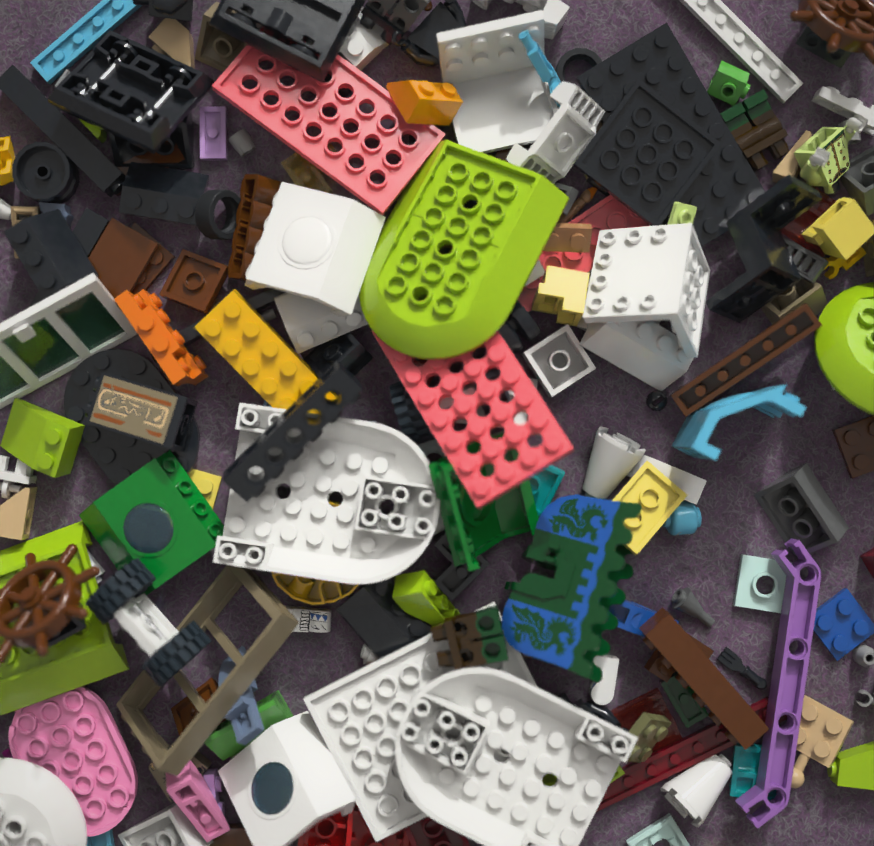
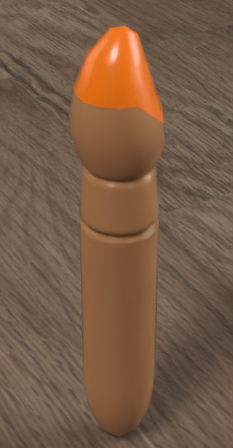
(585, 197)

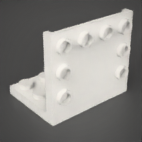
(496, 82)
(650, 277)

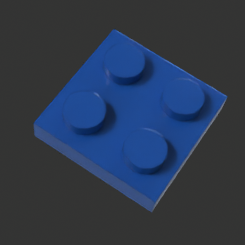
(842, 624)

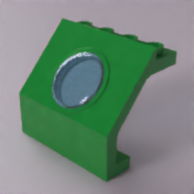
(156, 519)

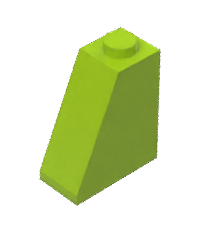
(854, 767)

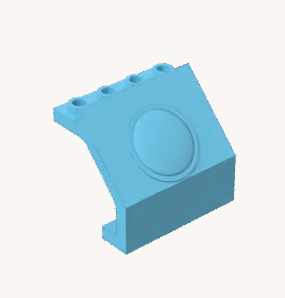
(699, 425)

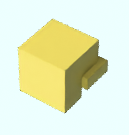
(840, 229)
(562, 293)

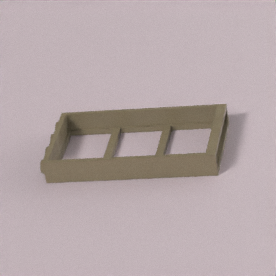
(228, 693)

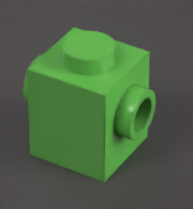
(729, 83)

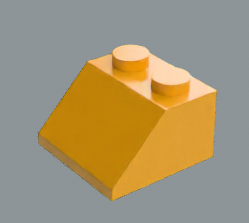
(425, 101)

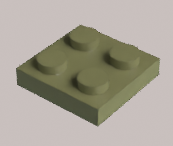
(649, 730)

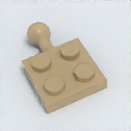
(819, 737)

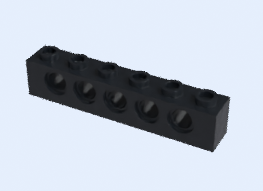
(252, 485)

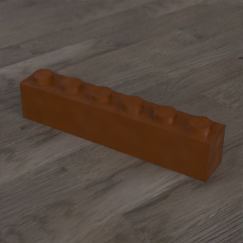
(746, 359)
(704, 679)

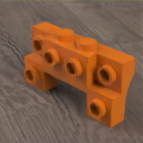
(165, 344)

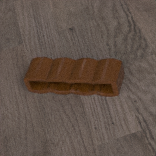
(254, 208)

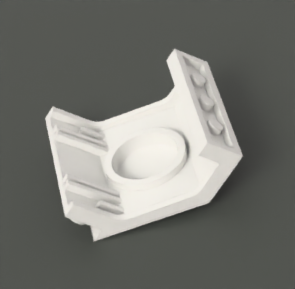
(315, 247)

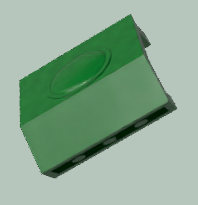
(474, 529)

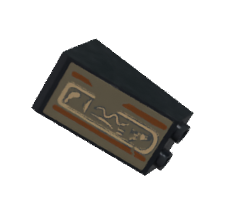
(141, 411)

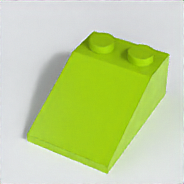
(42, 438)

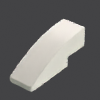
(685, 481)

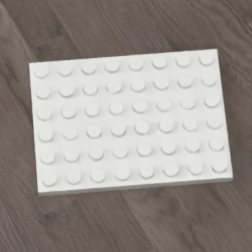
(362, 721)

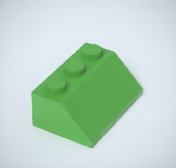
(223, 739)

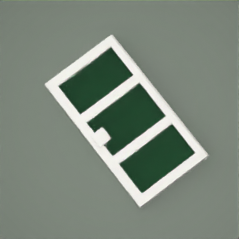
(58, 336)

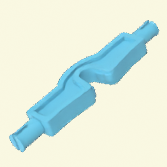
(540, 62)

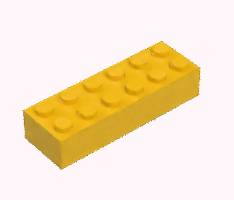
(258, 352)

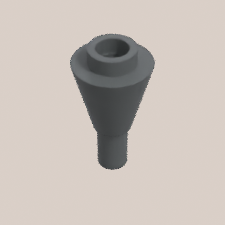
(686, 602)

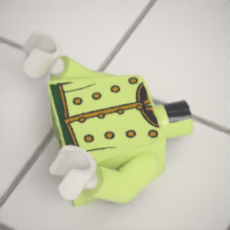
(826, 154)

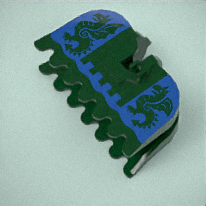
(566, 615)

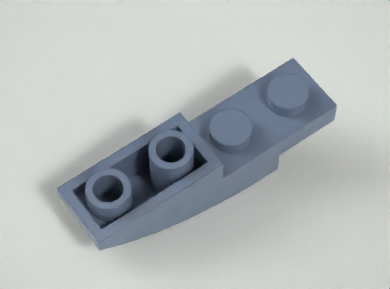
(244, 713)

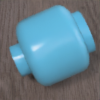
(684, 519)

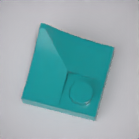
(745, 770)

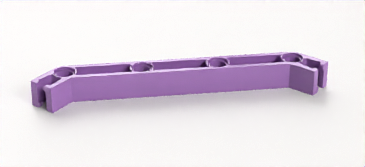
(786, 686)

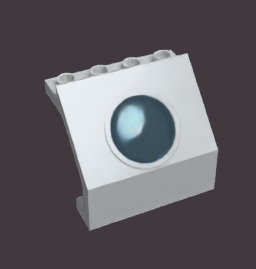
(285, 782)

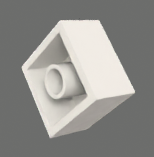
(558, 361)

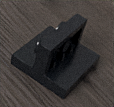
(342, 348)

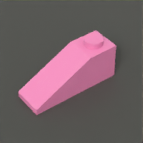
(197, 802)

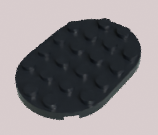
(114, 452)

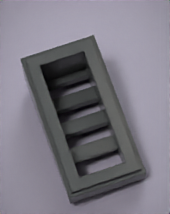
(800, 253)

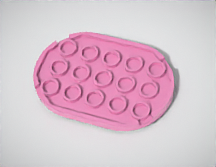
(84, 749)

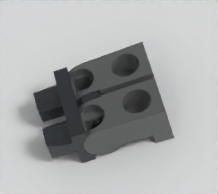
(392, 16)

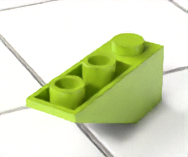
(422, 598)

